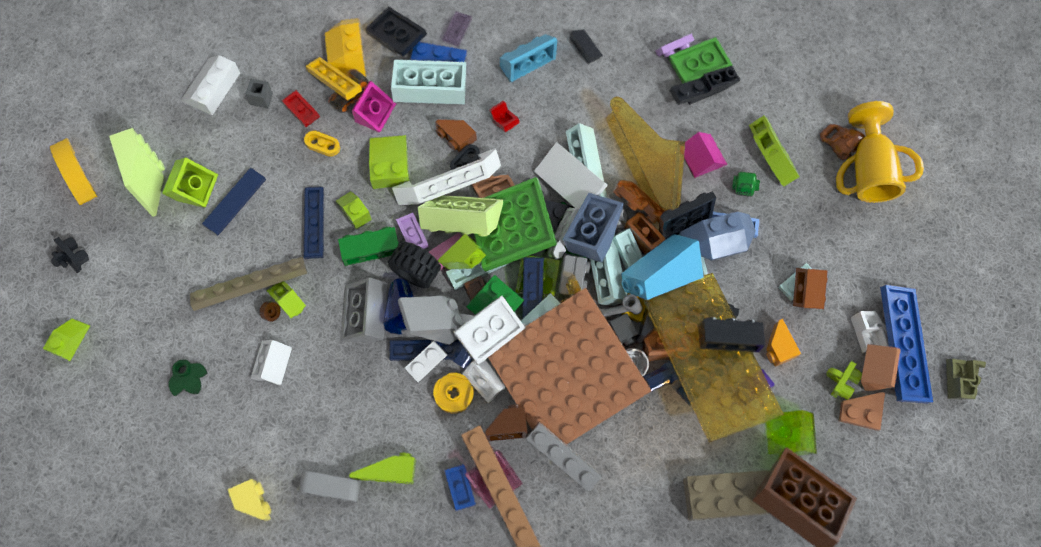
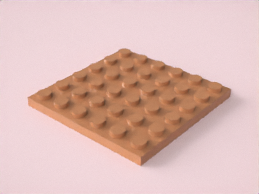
(569, 369)

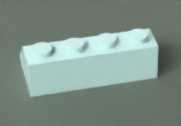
(429, 82)

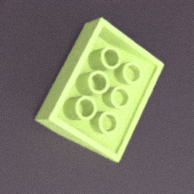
(139, 168)

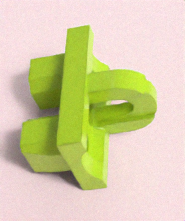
(841, 378)

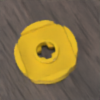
(446, 384)

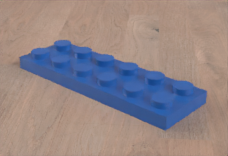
(906, 333)

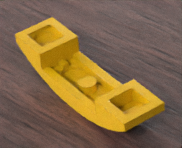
(72, 172)

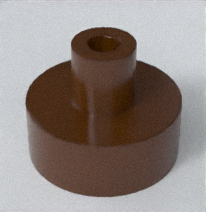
(270, 311)

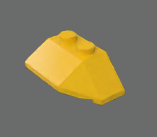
(345, 46)

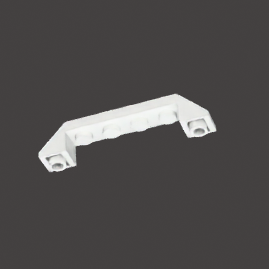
(449, 181)

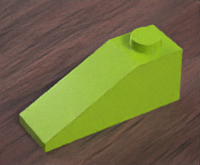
(391, 470)

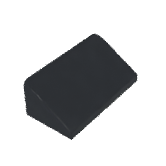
(585, 45)

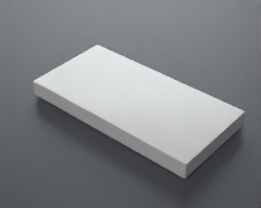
(569, 176)

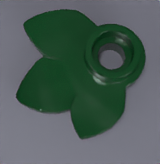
(188, 380)

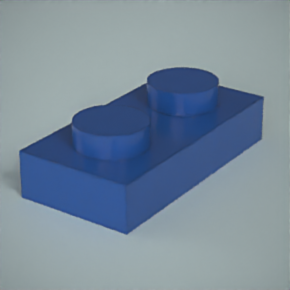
(460, 487)

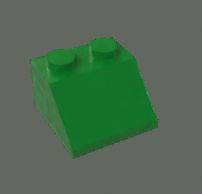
(490, 292)

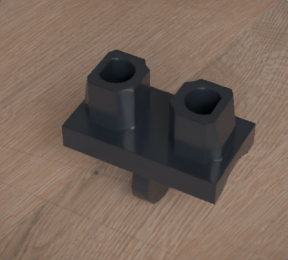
(65, 256)

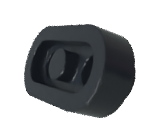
(462, 157)

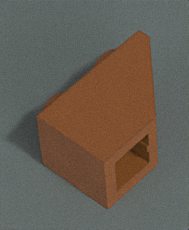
(456, 132)

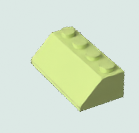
(460, 214)

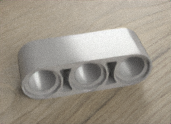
(329, 486)

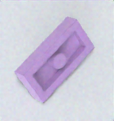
(668, 49)
(411, 230)

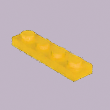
(333, 78)

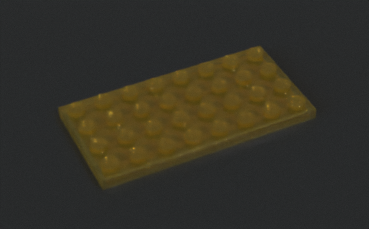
(721, 384)

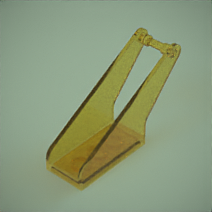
(652, 160)

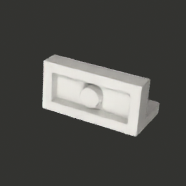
(271, 362)
(484, 379)

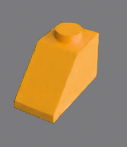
(781, 345)

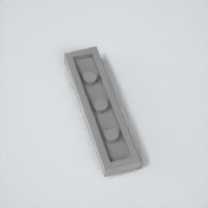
(564, 456)

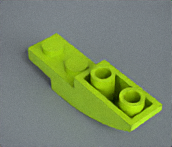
(773, 151)

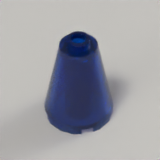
(393, 317)

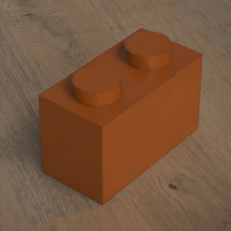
(644, 232)
(810, 288)

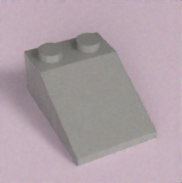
(431, 317)

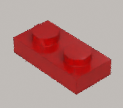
(300, 108)

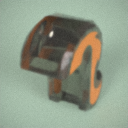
(340, 103)

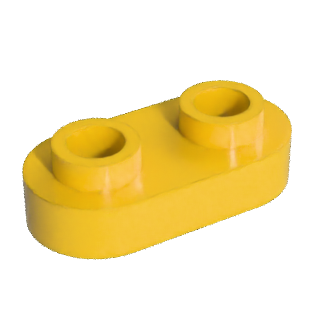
(323, 143)

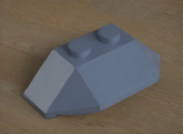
(722, 235)

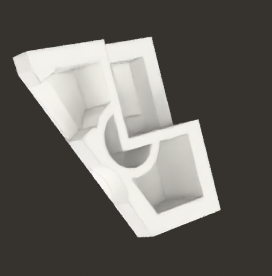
(868, 329)

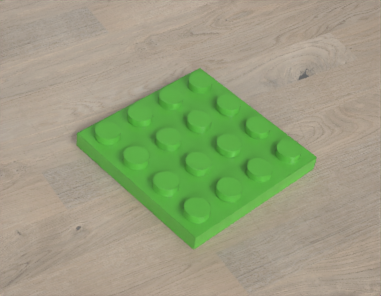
(521, 228)

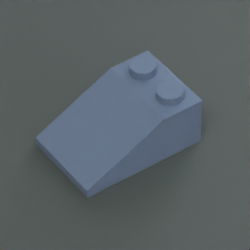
(593, 227)

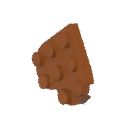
(638, 199)

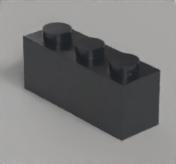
(731, 335)

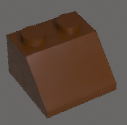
(508, 424)

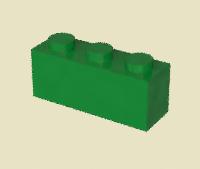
(368, 245)

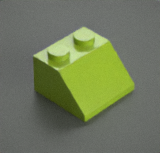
(190, 183)

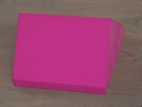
(373, 108)
(702, 154)

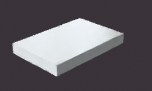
(489, 330)

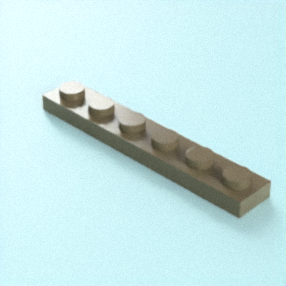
(248, 283)

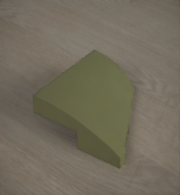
(963, 378)

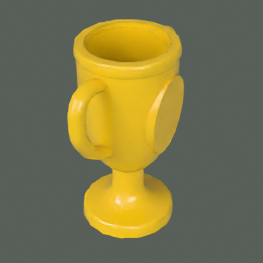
(876, 158)

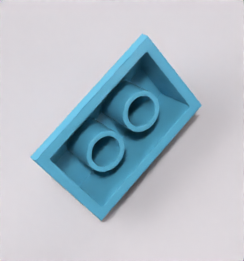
(528, 57)

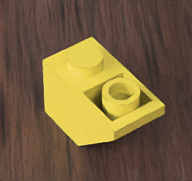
(249, 500)

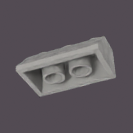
(364, 311)

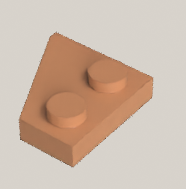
(492, 185)
(863, 411)

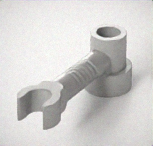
(630, 304)

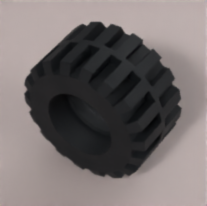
(414, 264)

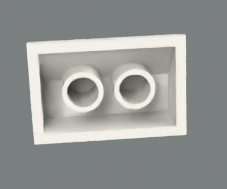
(211, 84)

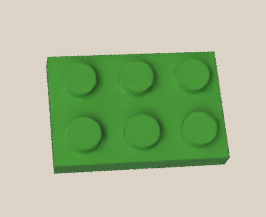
(699, 59)

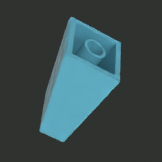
(664, 268)

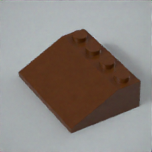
(805, 500)

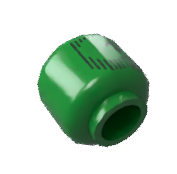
(745, 184)

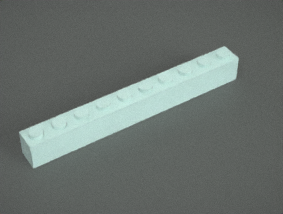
(608, 272)

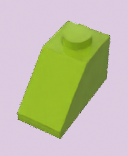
(354, 209)
(462, 255)
(286, 299)
(66, 339)

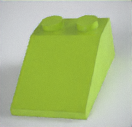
(388, 161)

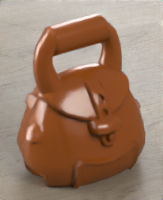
(843, 142)

